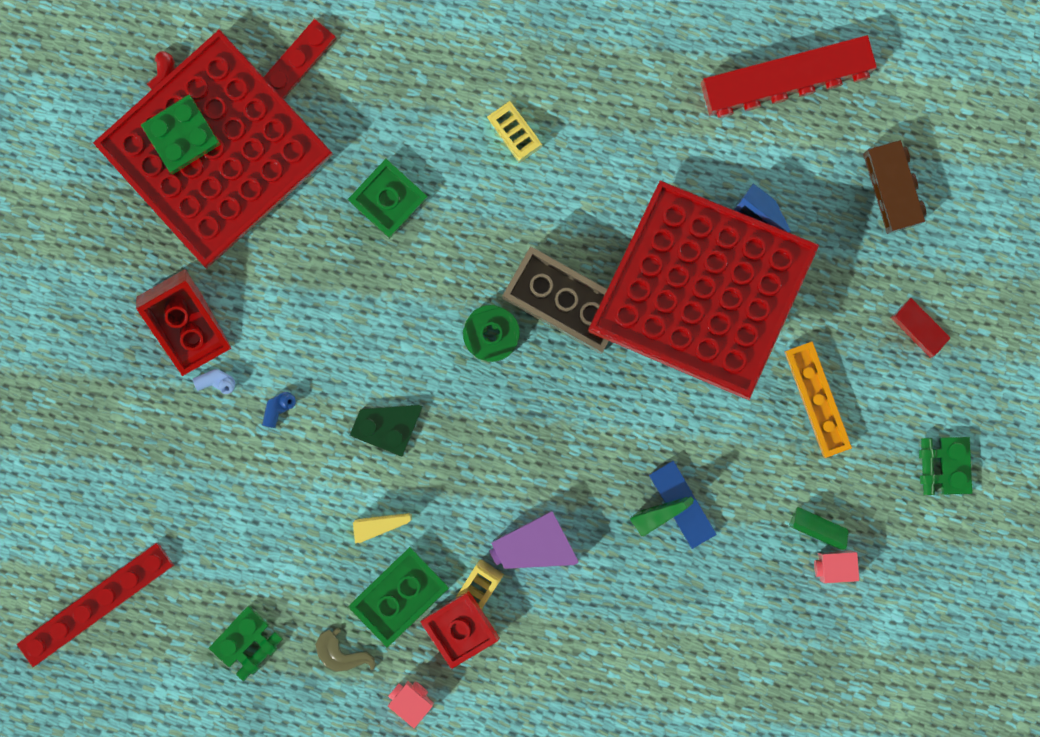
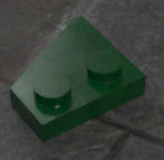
(387, 427)

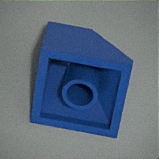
(761, 207)

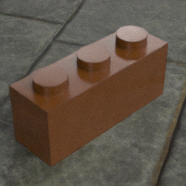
(895, 186)

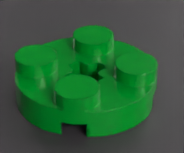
(499, 319)

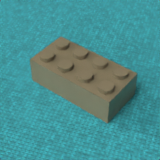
(557, 297)

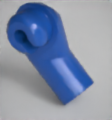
(276, 406)

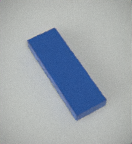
(691, 521)

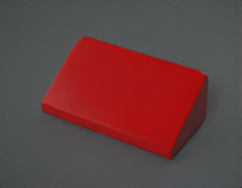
(920, 327)

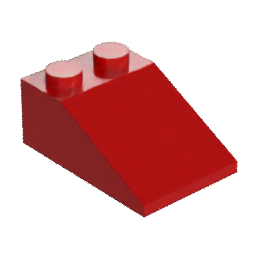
(182, 322)

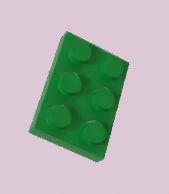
(398, 597)

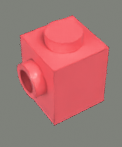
(410, 702)

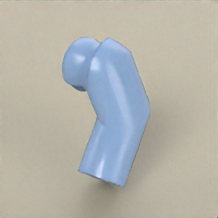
(217, 379)

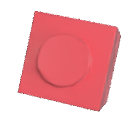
(837, 567)

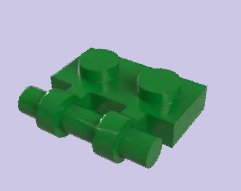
(954, 464)
(239, 636)

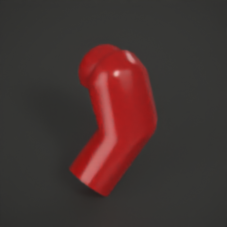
(165, 66)

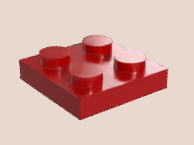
(460, 629)

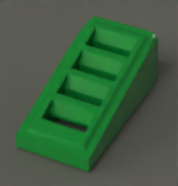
(653, 517)

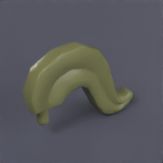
(334, 659)

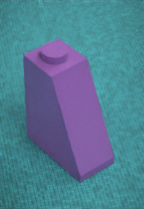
(534, 545)

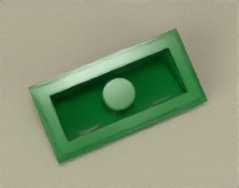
(819, 528)

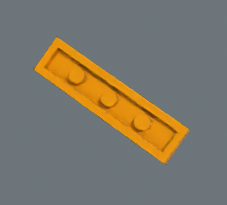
(818, 399)

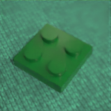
(180, 134)
(387, 198)

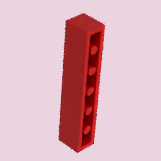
(788, 76)

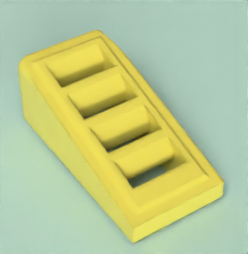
(526, 151)
(371, 527)
(489, 573)

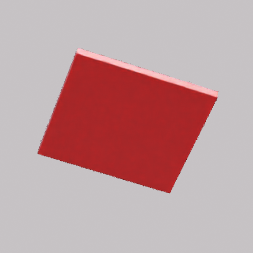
(234, 186)
(704, 289)

